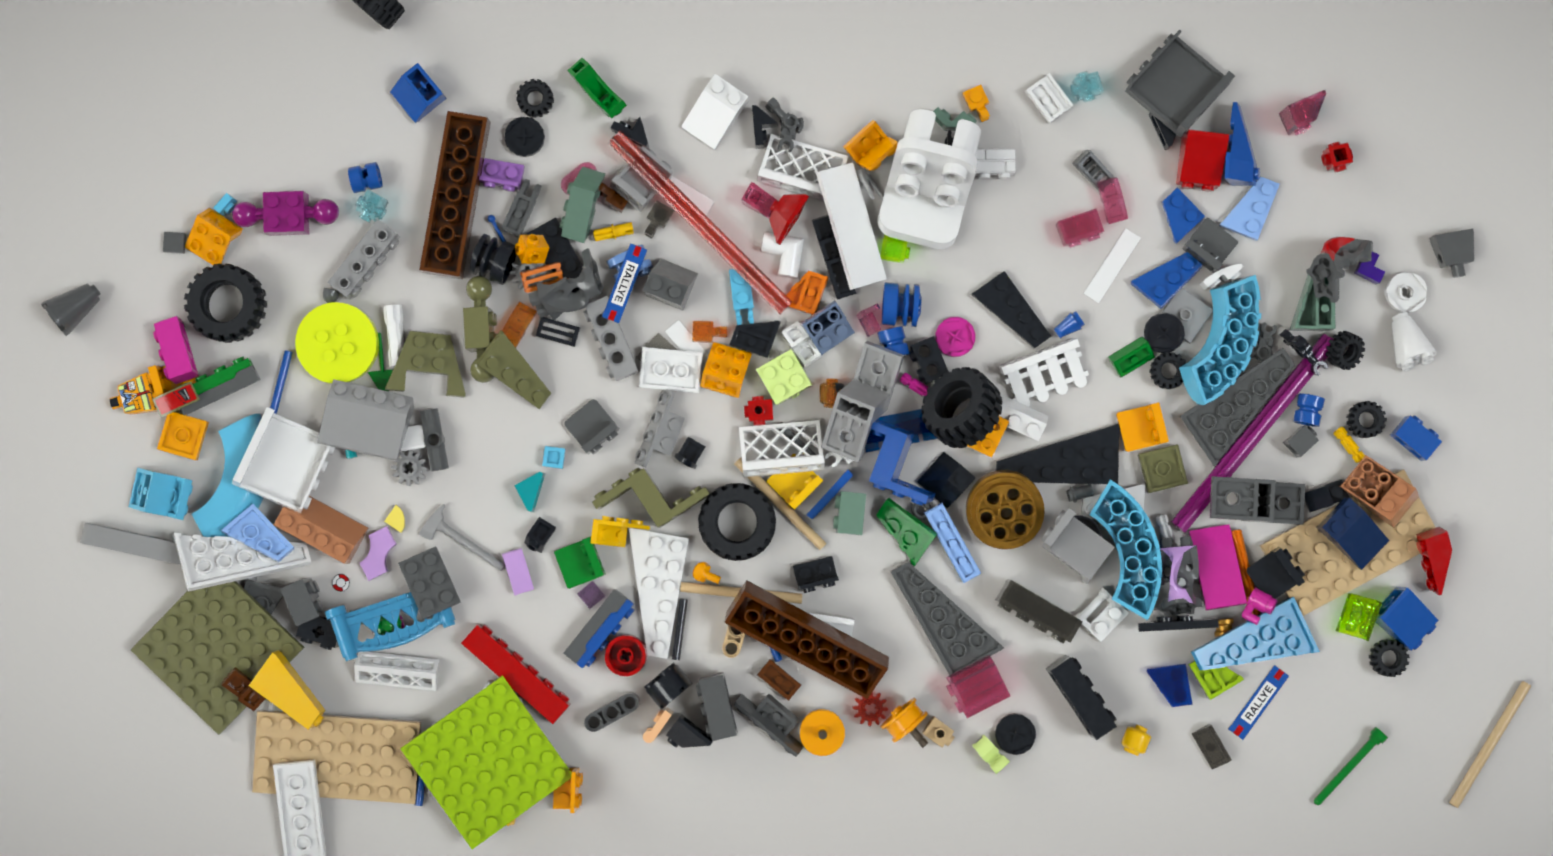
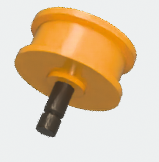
(905, 720)
(822, 732)

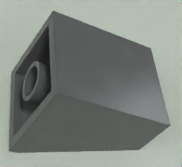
(670, 284)

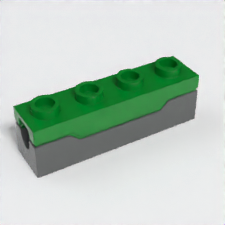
(222, 383)

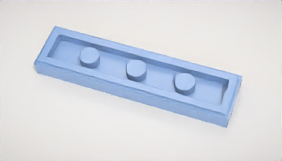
(952, 542)

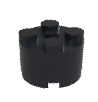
(668, 685)

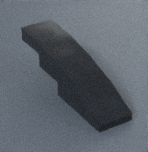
(832, 257)

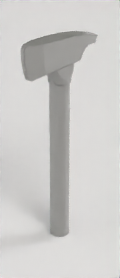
(436, 523)

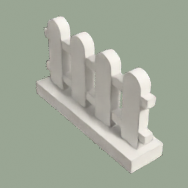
(1031, 361)

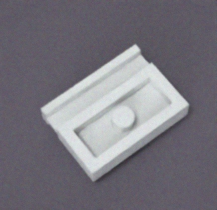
(1049, 98)

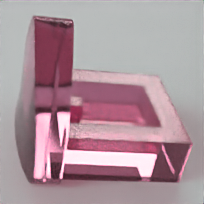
(868, 320)

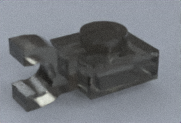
(659, 216)

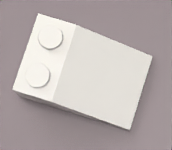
(715, 111)

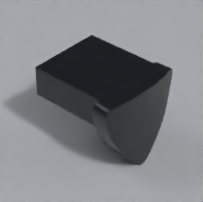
(690, 453)

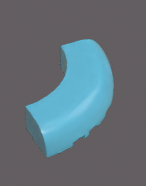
(1228, 343)
(229, 499)
(1136, 547)

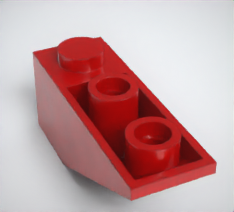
(1436, 556)

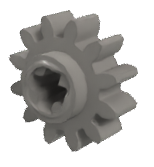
(523, 267)
(417, 466)

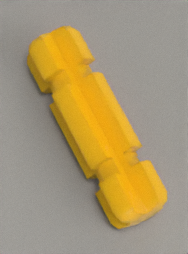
(1349, 444)

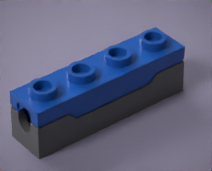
(599, 628)

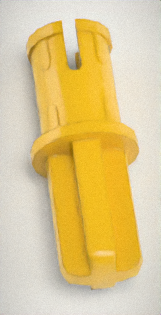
(613, 231)

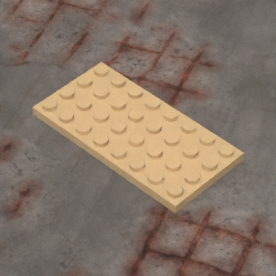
(1329, 570)
(352, 755)

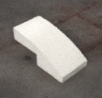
(801, 344)

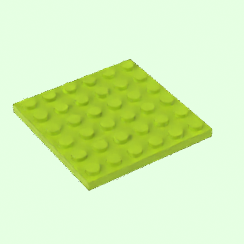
(487, 762)

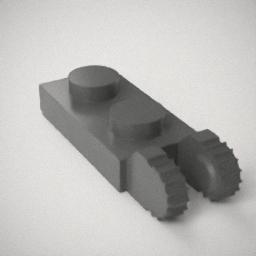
(521, 209)

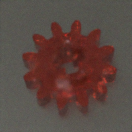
(871, 716)

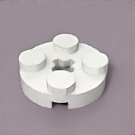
(1417, 294)

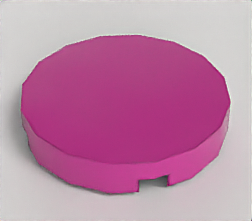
(955, 336)

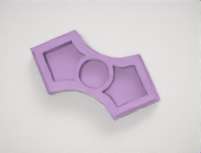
(375, 562)

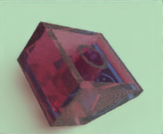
(1301, 114)

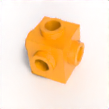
(532, 249)

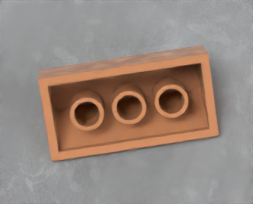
(324, 529)

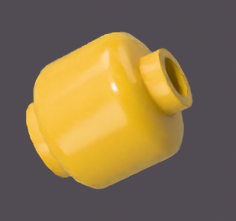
(1136, 740)

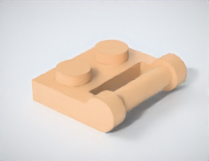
(660, 719)

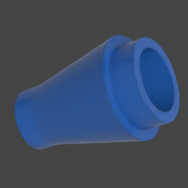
(1069, 325)

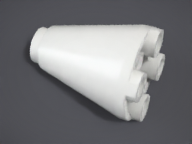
(1410, 343)

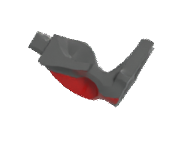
(1335, 255)

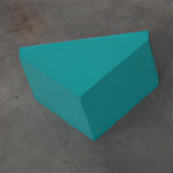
(530, 489)

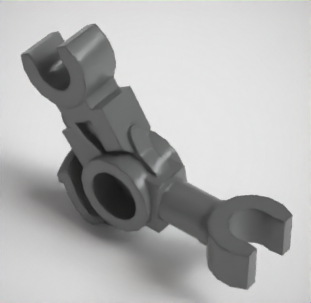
(788, 124)
(1265, 344)

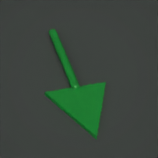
(380, 377)

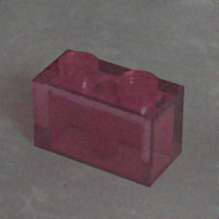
(1079, 228)

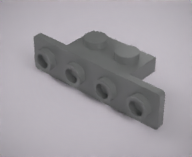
(773, 719)

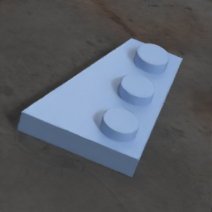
(1252, 210)
(259, 534)

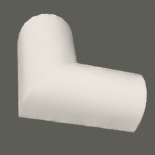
(790, 253)

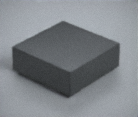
(174, 242)

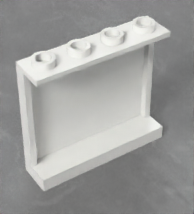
(283, 462)

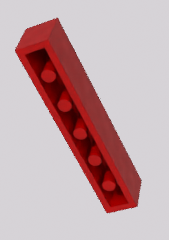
(521, 678)

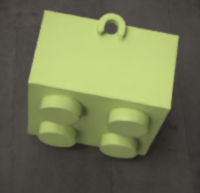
(784, 377)

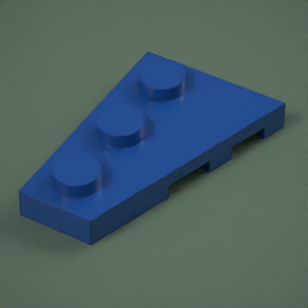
(1166, 280)

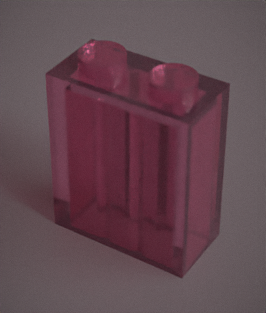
(977, 687)

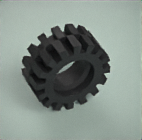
(529, 87)
(1337, 348)
(1156, 367)
(1357, 428)
(1401, 658)

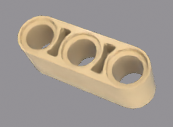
(732, 638)

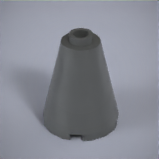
(71, 307)

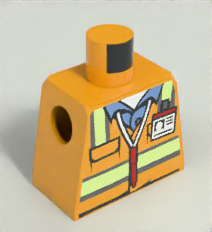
(135, 396)

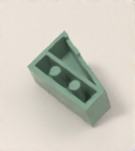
(581, 204)
(1313, 312)

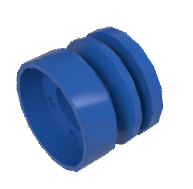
(900, 304)

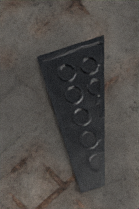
(1079, 460)

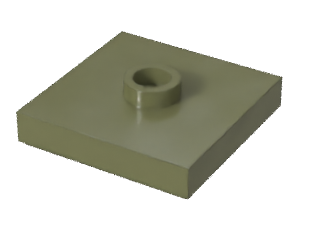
(1162, 468)

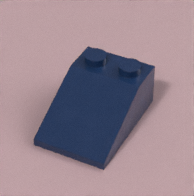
(1353, 532)

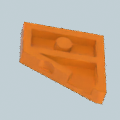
(808, 292)

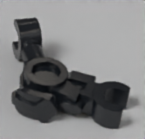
(1303, 349)

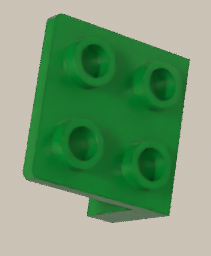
(579, 563)

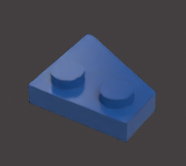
(1181, 214)

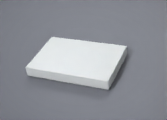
(670, 369)

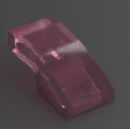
(1112, 200)

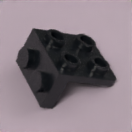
(1275, 573)

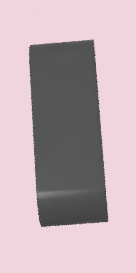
(605, 719)

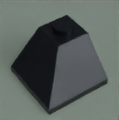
(946, 479)
(687, 734)

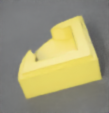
(396, 519)

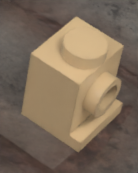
(931, 729)

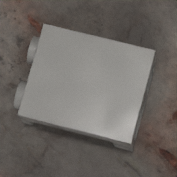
(634, 187)

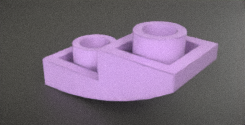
(517, 571)

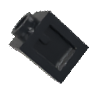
(539, 535)

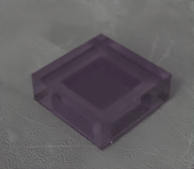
(591, 594)

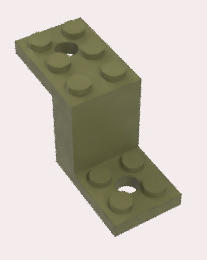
(650, 497)

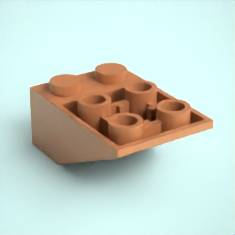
(1380, 491)

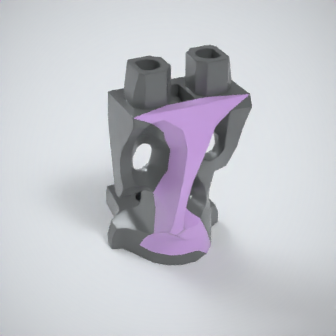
(1180, 598)

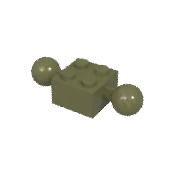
(479, 324)

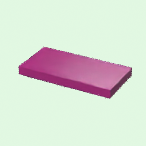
(1218, 567)

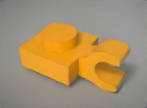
(977, 100)

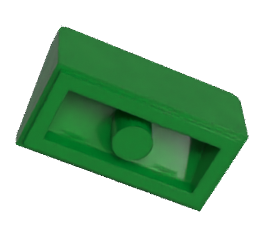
(1131, 356)

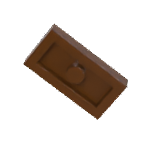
(779, 679)

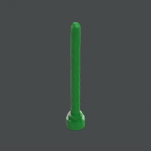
(1376, 737)

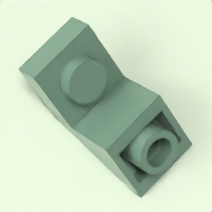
(943, 119)

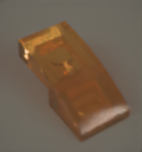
(518, 323)

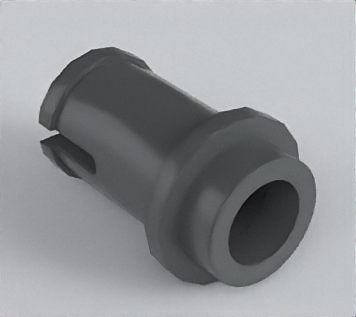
(1080, 492)

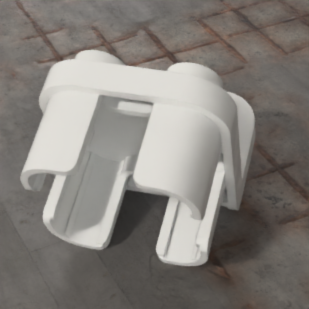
(929, 183)

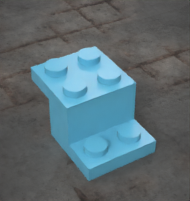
(160, 493)

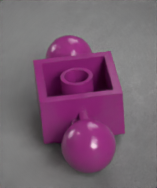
(285, 213)

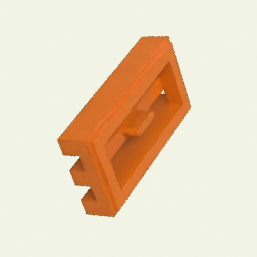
(558, 273)

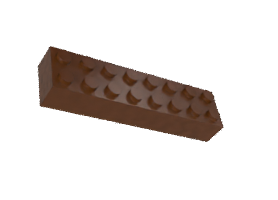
(455, 195)
(806, 639)

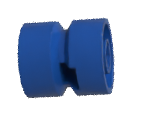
(365, 177)
(893, 340)
(1308, 411)

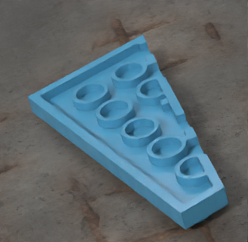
(1274, 637)

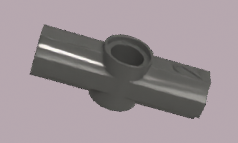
(432, 426)

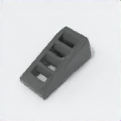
(1089, 175)

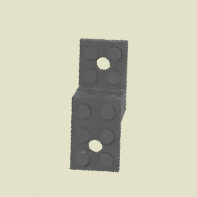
(1257, 500)

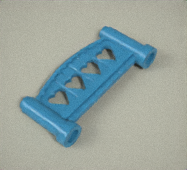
(347, 625)

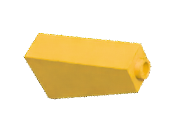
(287, 691)

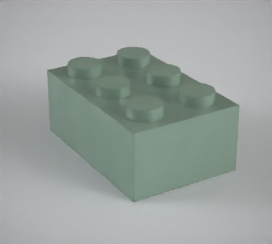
(850, 513)

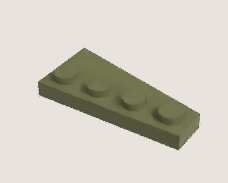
(511, 368)

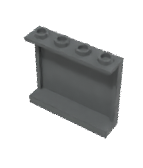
(1177, 84)

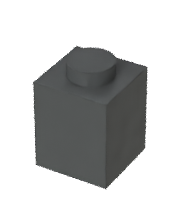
(1301, 440)

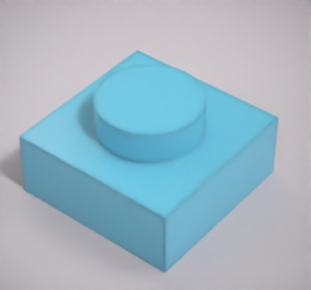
(225, 205)
(554, 457)

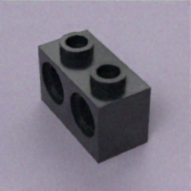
(934, 358)

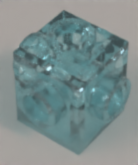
(1091, 81)
(372, 200)

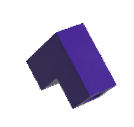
(1368, 270)

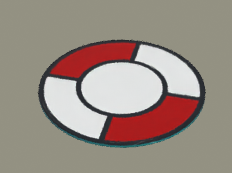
(340, 582)

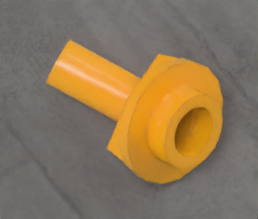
(702, 572)

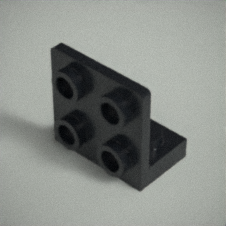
(815, 574)

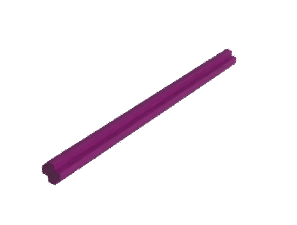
(1251, 435)

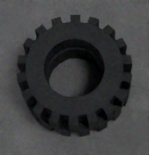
(382, 11)

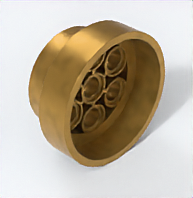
(1000, 483)

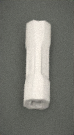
(394, 318)

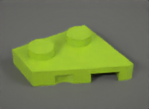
(1215, 680)

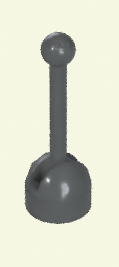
(330, 295)

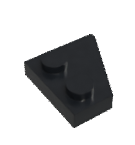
(755, 337)

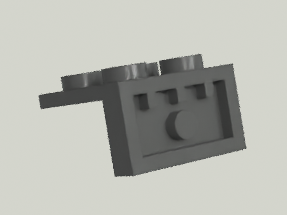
(1210, 245)

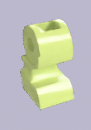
(990, 754)

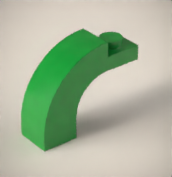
(596, 88)

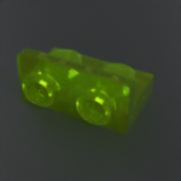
(894, 250)

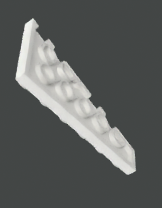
(226, 560)
(659, 573)

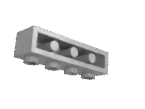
(364, 259)

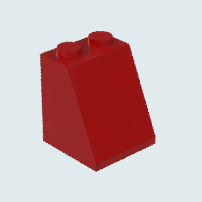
(1201, 160)

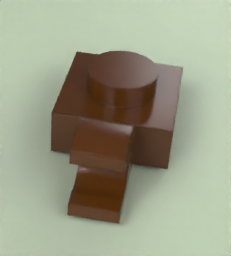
(613, 198)

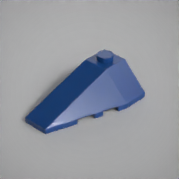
(1240, 162)

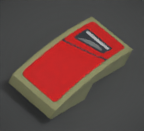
(175, 399)

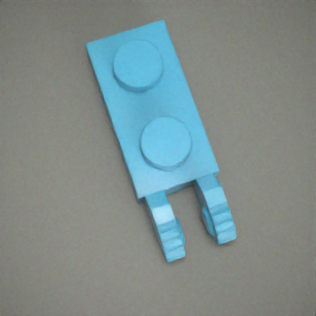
(741, 296)

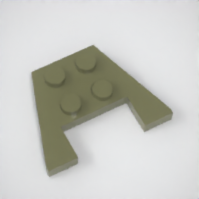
(427, 354)

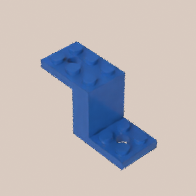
(891, 461)

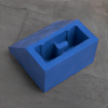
(417, 93)

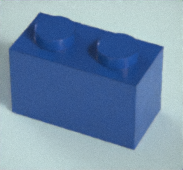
(1416, 437)

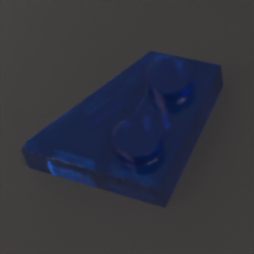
(1172, 683)

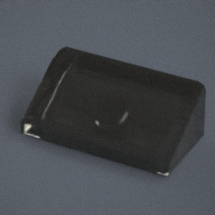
(1211, 746)

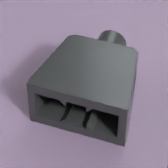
(1454, 250)

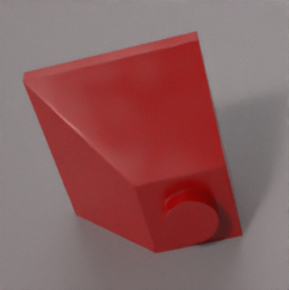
(785, 214)

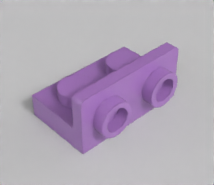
(502, 174)

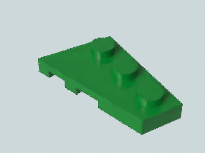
(907, 530)

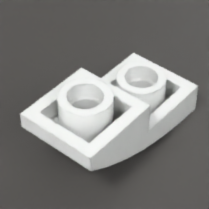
(1225, 274)

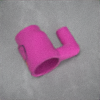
(1260, 601)

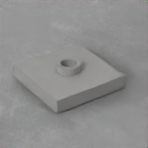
(1190, 311)

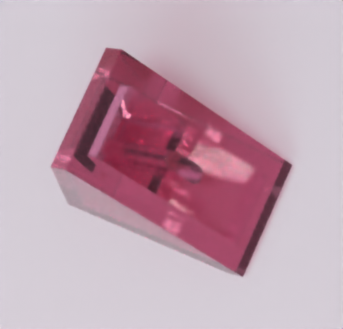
(758, 200)

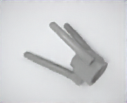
(865, 180)

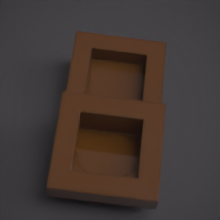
(239, 684)

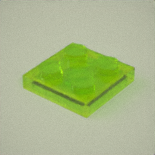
(1358, 616)

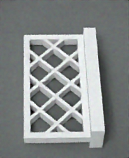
(790, 182)
(781, 465)

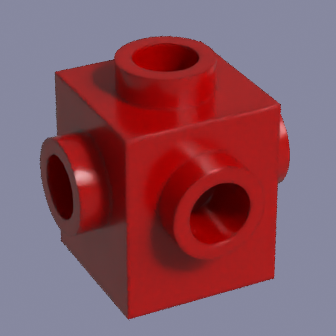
(1343, 154)
(765, 405)

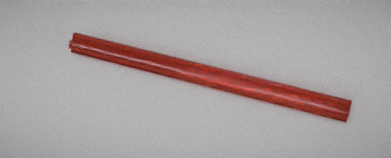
(699, 222)

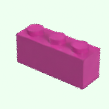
(175, 350)

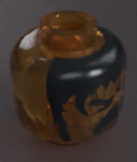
(828, 392)

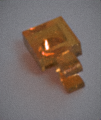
(705, 331)

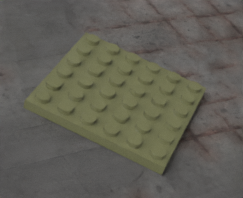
(205, 640)

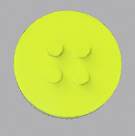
(337, 342)

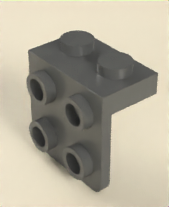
(592, 427)

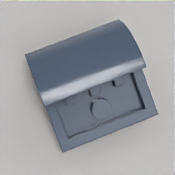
(827, 327)

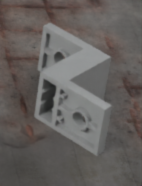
(862, 401)
(1076, 545)

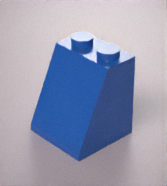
(1406, 618)

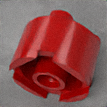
(622, 666)

